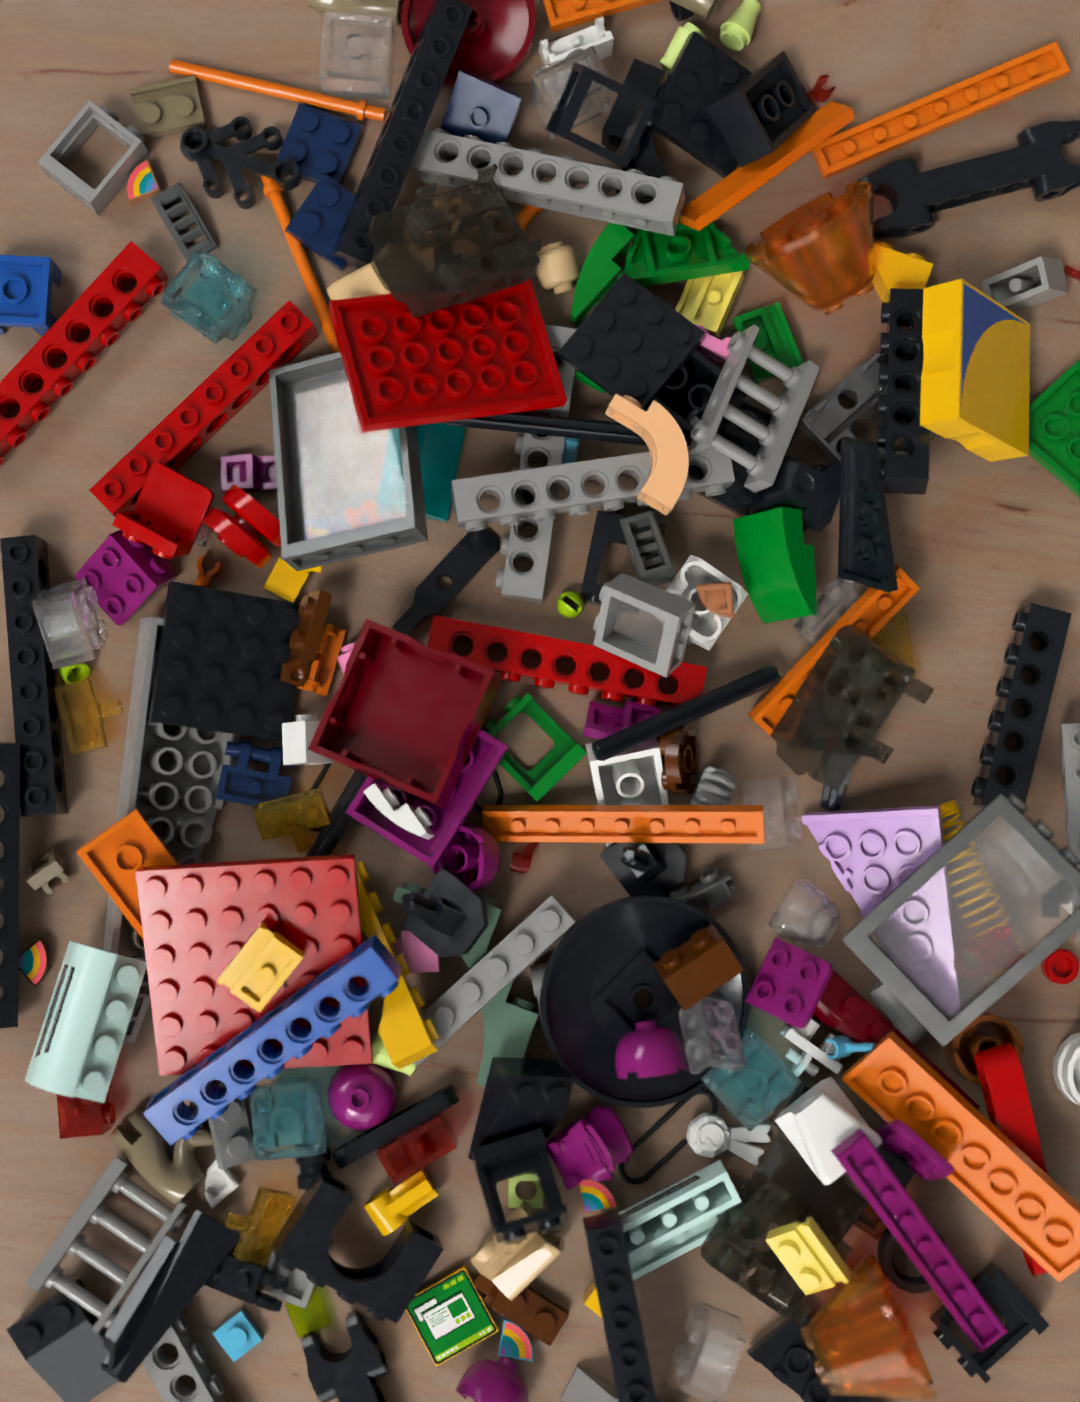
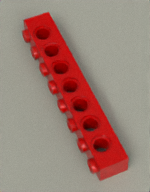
(61, 340)
(208, 407)
(447, 631)

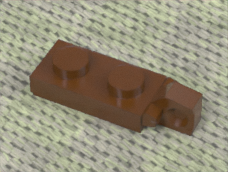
(306, 637)
(528, 1310)

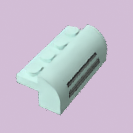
(85, 1022)
(676, 1218)

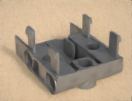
(830, 423)

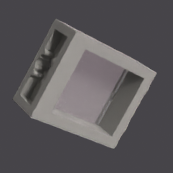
(643, 624)

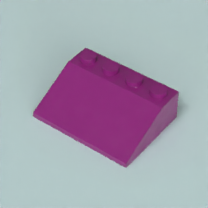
(476, 772)

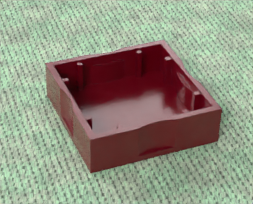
(406, 713)

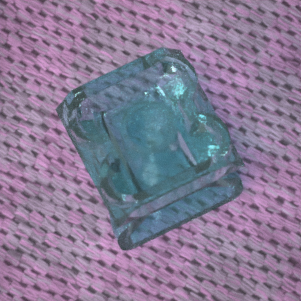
(210, 298)
(756, 1087)
(288, 1119)

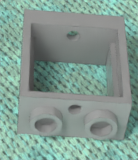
(73, 138)

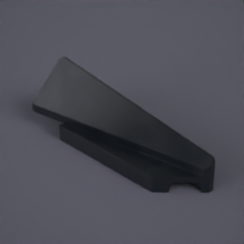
(164, 1291)

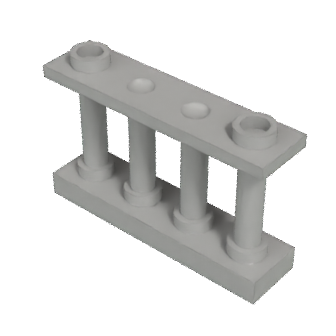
(785, 410)
(72, 1242)

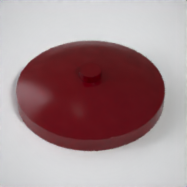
(493, 41)

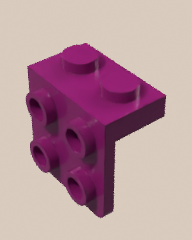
(125, 575)
(790, 983)
(924, 1159)

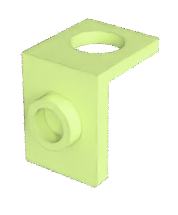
(513, 1199)

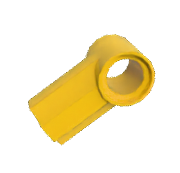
(393, 1206)

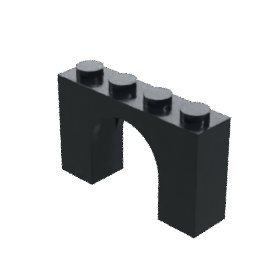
(382, 1287)

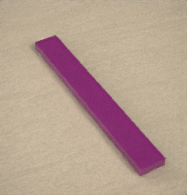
(919, 1240)

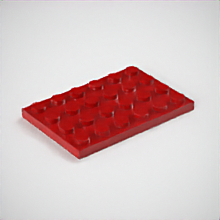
(447, 363)

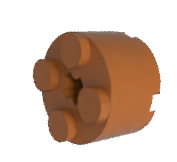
(985, 1028)

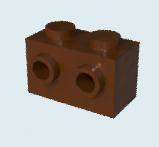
(698, 967)

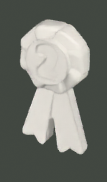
(710, 1136)

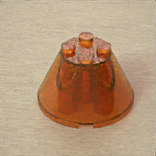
(822, 248)
(867, 1341)

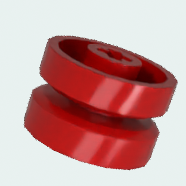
(245, 529)

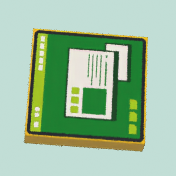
(451, 1315)

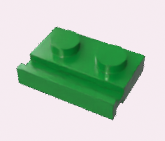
(772, 338)

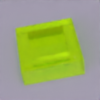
(309, 1319)

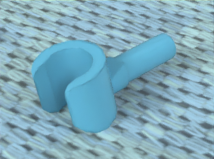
(845, 1047)

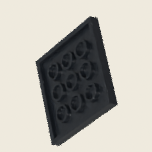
(224, 662)

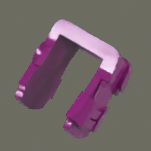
(590, 1147)

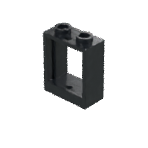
(572, 100)

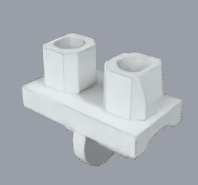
(801, 1061)

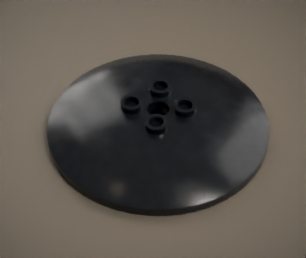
(592, 990)

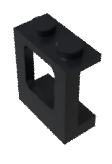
(606, 530)
(511, 1159)
(1011, 1304)

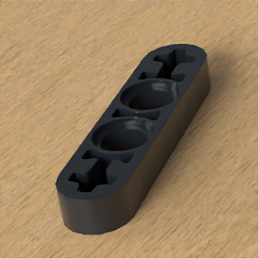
(395, 1126)

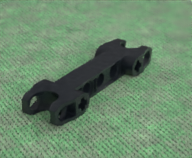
(919, 194)
(348, 1374)

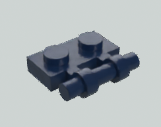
(252, 786)

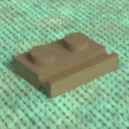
(168, 107)

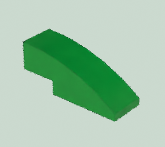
(600, 270)

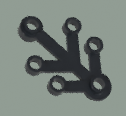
(238, 157)

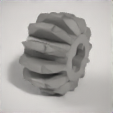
(714, 787)

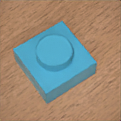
(238, 1334)

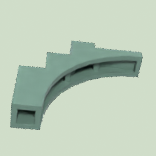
(505, 1021)

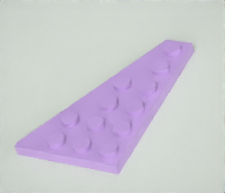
(876, 847)

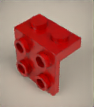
(167, 512)

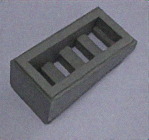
(173, 203)
(654, 570)

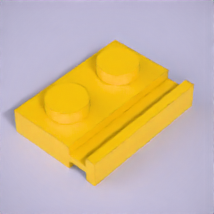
(261, 967)

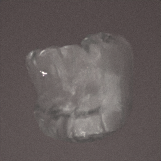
(806, 915)

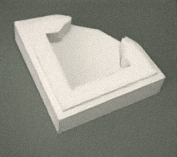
(219, 1184)

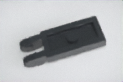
(245, 1282)

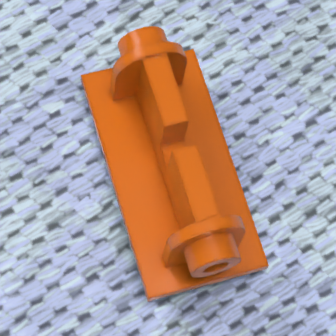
(323, 668)

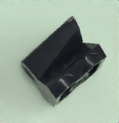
(803, 487)

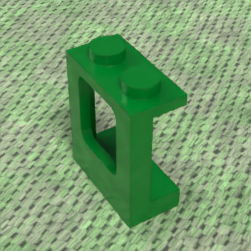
(554, 765)

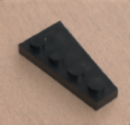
(864, 530)
(792, 1363)

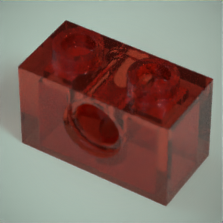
(83, 1120)
(417, 1148)

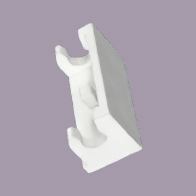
(591, 36)

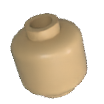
(557, 267)

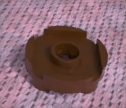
(680, 760)

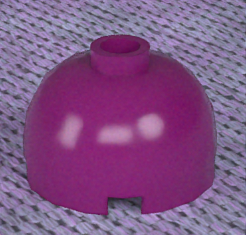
(472, 856)
(649, 1051)
(362, 1095)
(493, 1382)

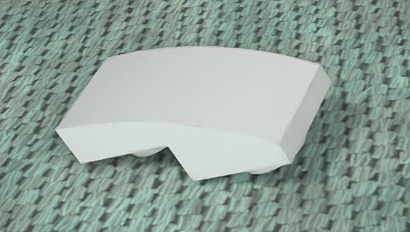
(406, 817)

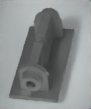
(710, 885)

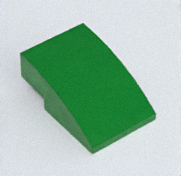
(776, 564)

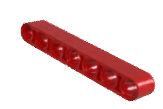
(1010, 1109)

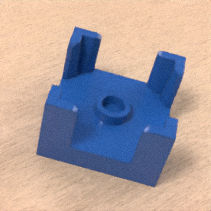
(27, 292)

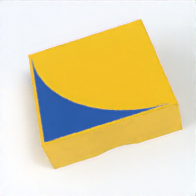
(975, 371)

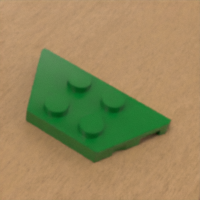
(686, 256)

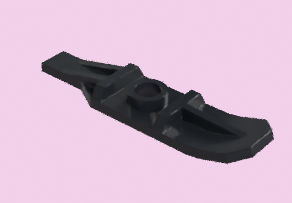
(460, 566)

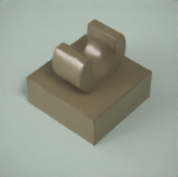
(45, 868)

